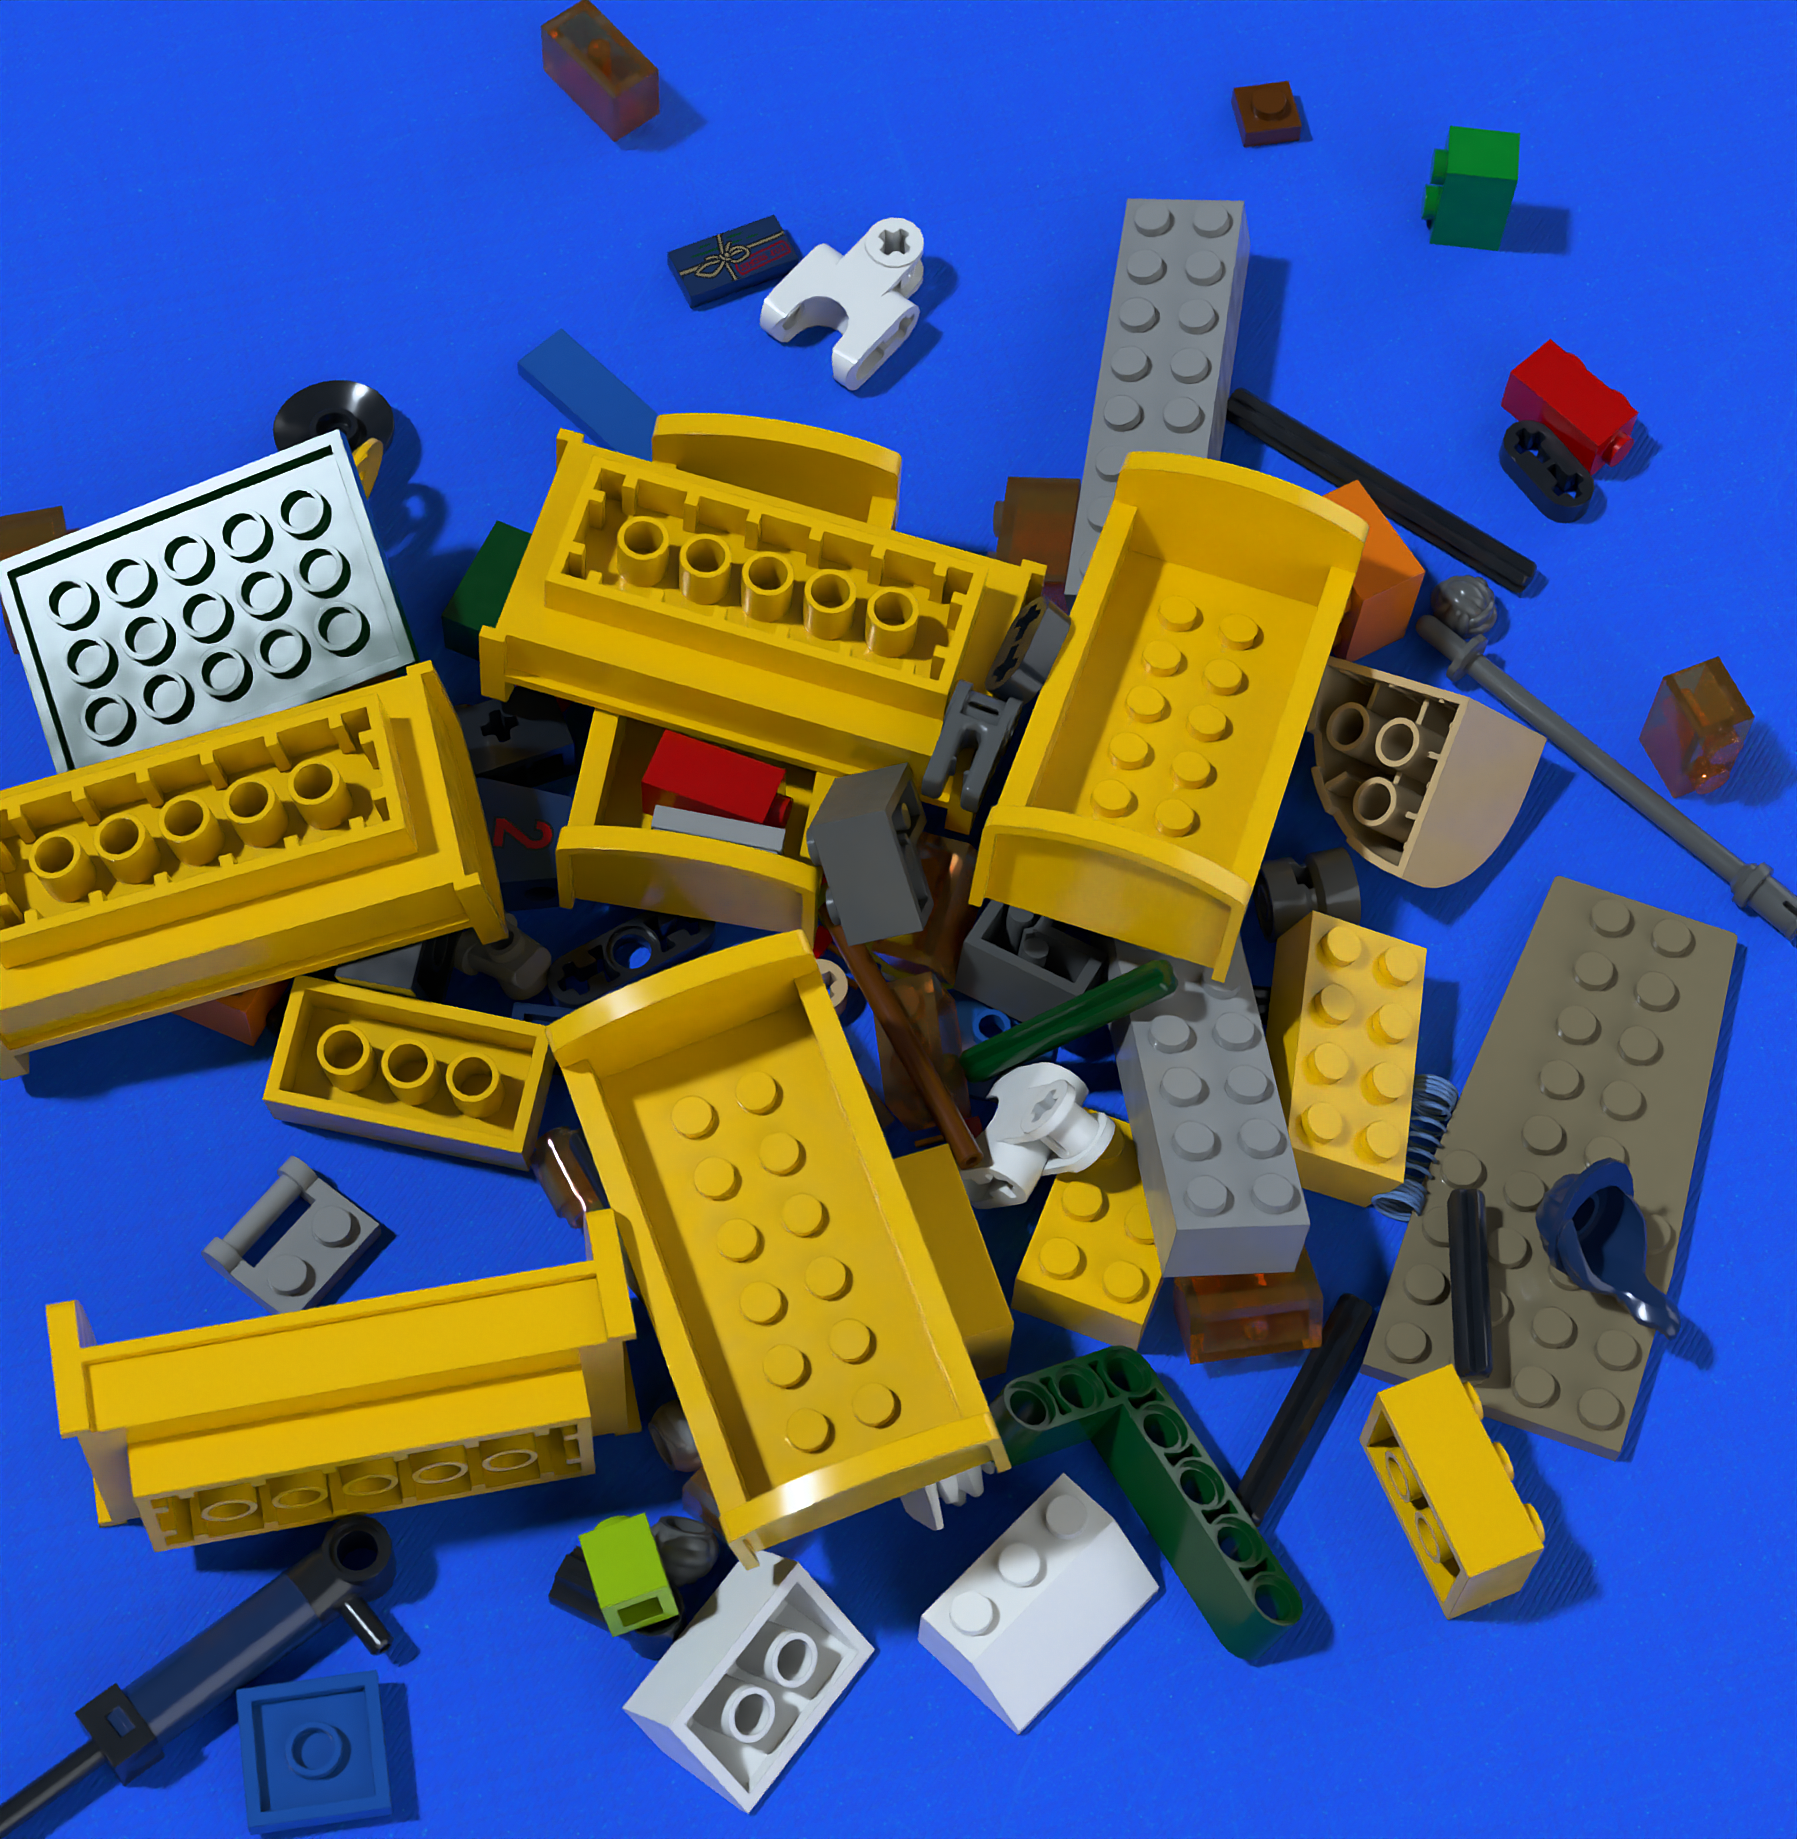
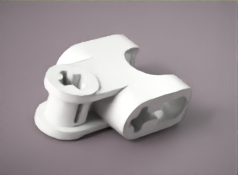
(856, 295)
(1034, 1134)

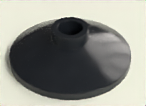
(331, 406)

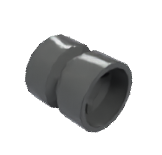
(1291, 891)

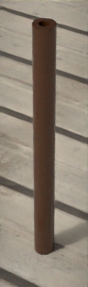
(907, 1047)

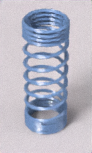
(1401, 1200)

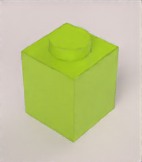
(627, 1573)

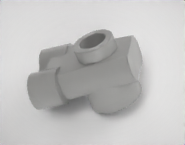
(515, 962)

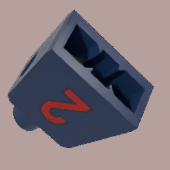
(524, 839)

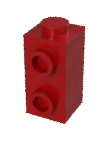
(1573, 404)
(714, 782)

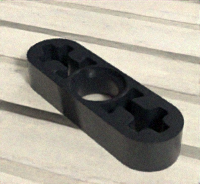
(583, 959)

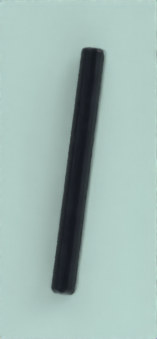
(1388, 493)

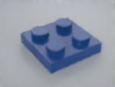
(313, 1752)

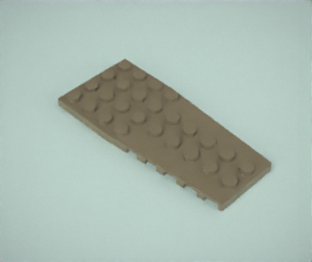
(1586, 1060)

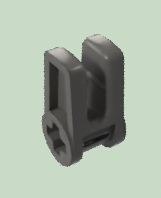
(974, 723)

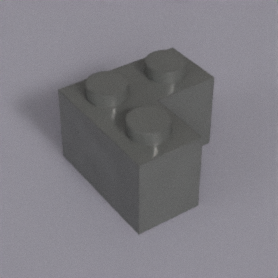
(870, 855)
(1025, 962)

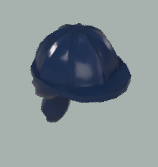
(1600, 1241)

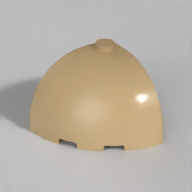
(1417, 772)

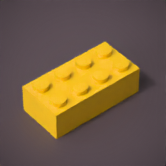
(1345, 1052)
(410, 1072)

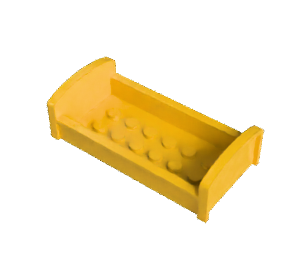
(749, 619)
(1174, 708)
(609, 842)
(238, 862)
(772, 1242)
(352, 1401)

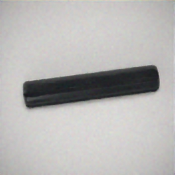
(1470, 1284)

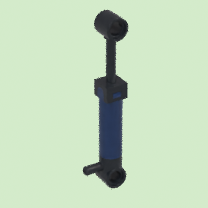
(136, 1722)

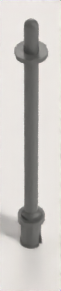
(1748, 882)

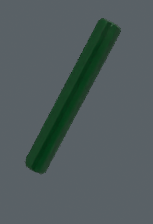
(1069, 1021)

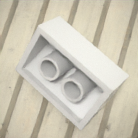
(1038, 1604)
(749, 1678)

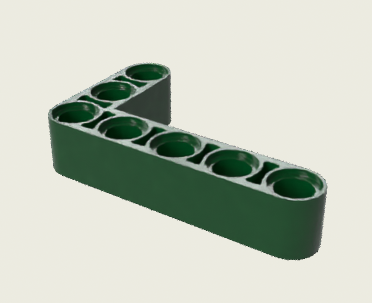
(1167, 1479)

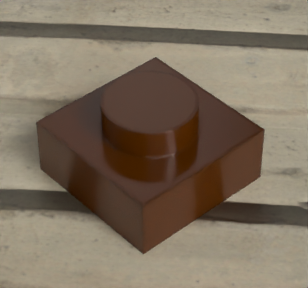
(1266, 114)

